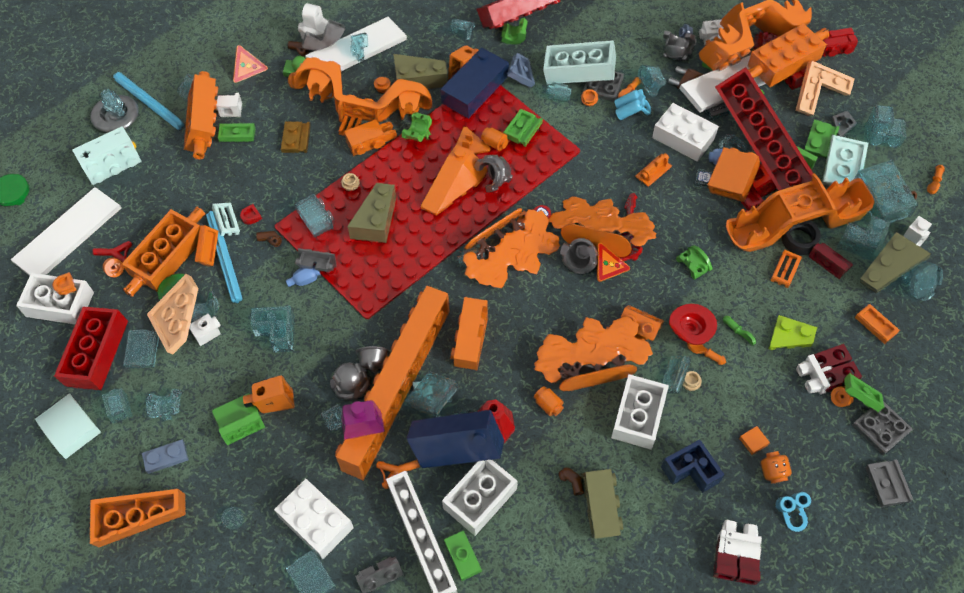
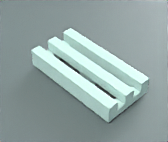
(227, 229)

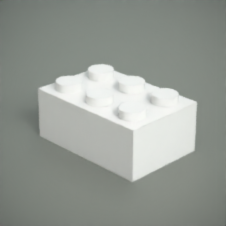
(685, 132)
(42, 301)
(640, 412)
(479, 495)
(314, 518)

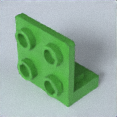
(237, 420)

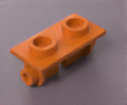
(654, 170)

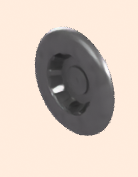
(111, 120)

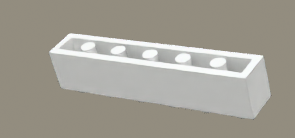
(421, 534)

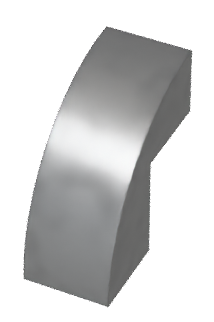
(330, 36)

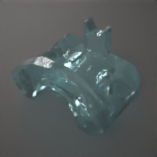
(458, 24)
(163, 406)

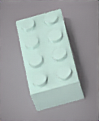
(580, 62)

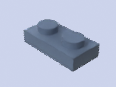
(165, 456)

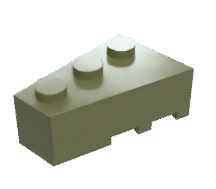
(427, 71)
(374, 215)
(893, 261)
(602, 503)

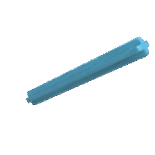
(148, 100)
(225, 262)

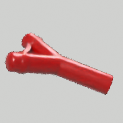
(115, 252)

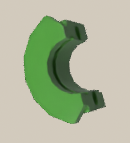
(514, 34)
(418, 128)
(696, 261)

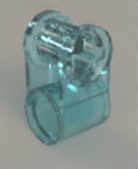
(651, 79)

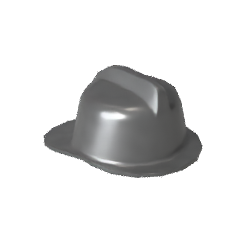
(372, 357)

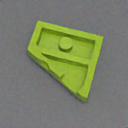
(791, 334)

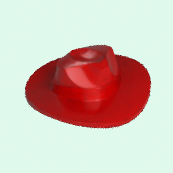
(693, 323)

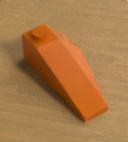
(453, 180)

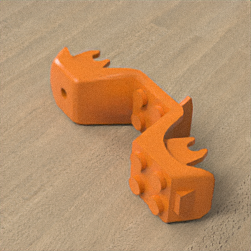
(736, 33)
(326, 78)
(798, 204)

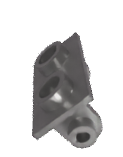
(323, 260)
(370, 579)

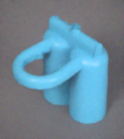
(631, 104)
(788, 504)

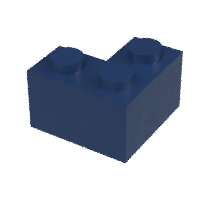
(693, 462)

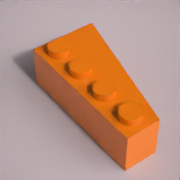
(130, 514)

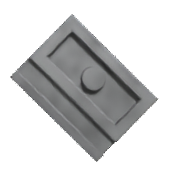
(889, 483)

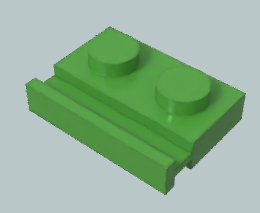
(523, 127)
(819, 138)

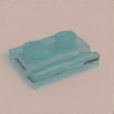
(141, 349)
(310, 575)

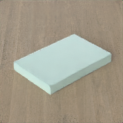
(844, 159)

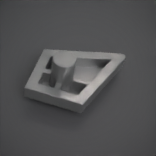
(845, 123)

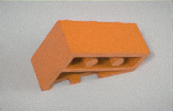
(470, 334)

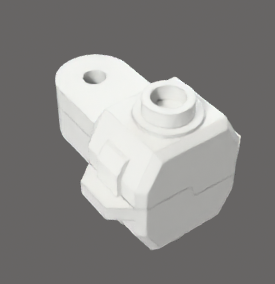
(312, 21)

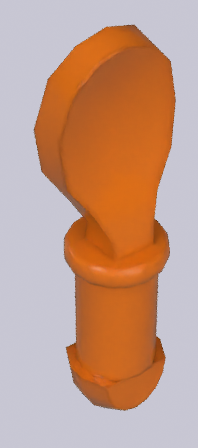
(630, 87)
(937, 178)
(700, 349)

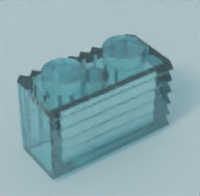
(314, 215)

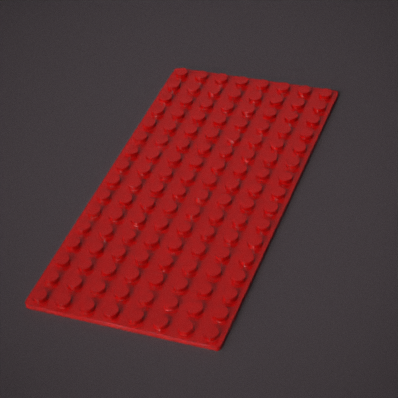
(378, 272)

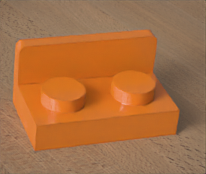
(648, 323)

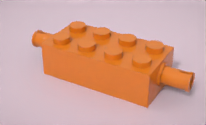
(787, 54)
(200, 114)
(163, 250)

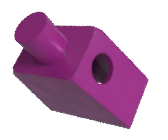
(361, 419)

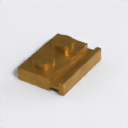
(295, 137)

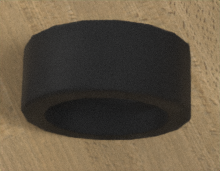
(799, 248)

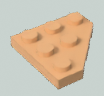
(174, 313)

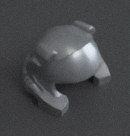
(677, 47)
(498, 170)
(579, 255)
(350, 381)

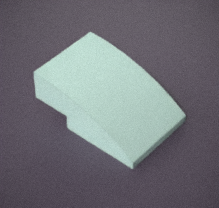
(67, 426)

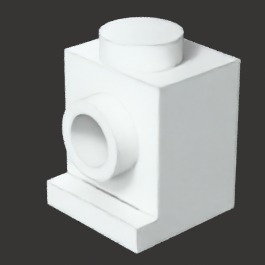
(229, 105)
(918, 231)
(205, 329)

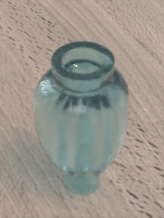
(112, 102)

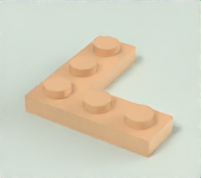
(815, 77)

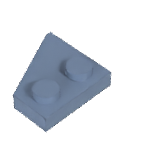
(521, 70)

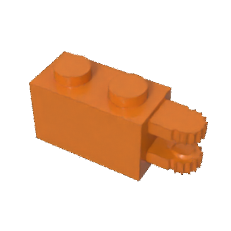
(369, 136)

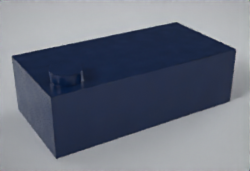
(474, 82)
(456, 439)

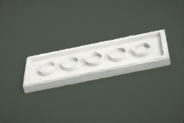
(381, 36)
(702, 89)
(66, 233)

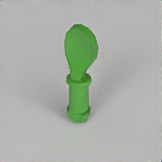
(738, 329)

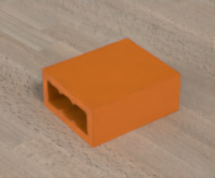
(734, 174)

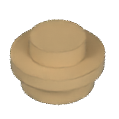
(350, 182)
(692, 381)

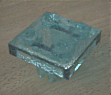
(432, 394)

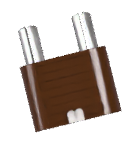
(689, 74)

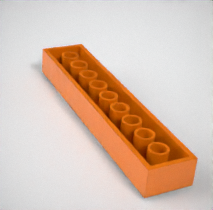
(397, 378)

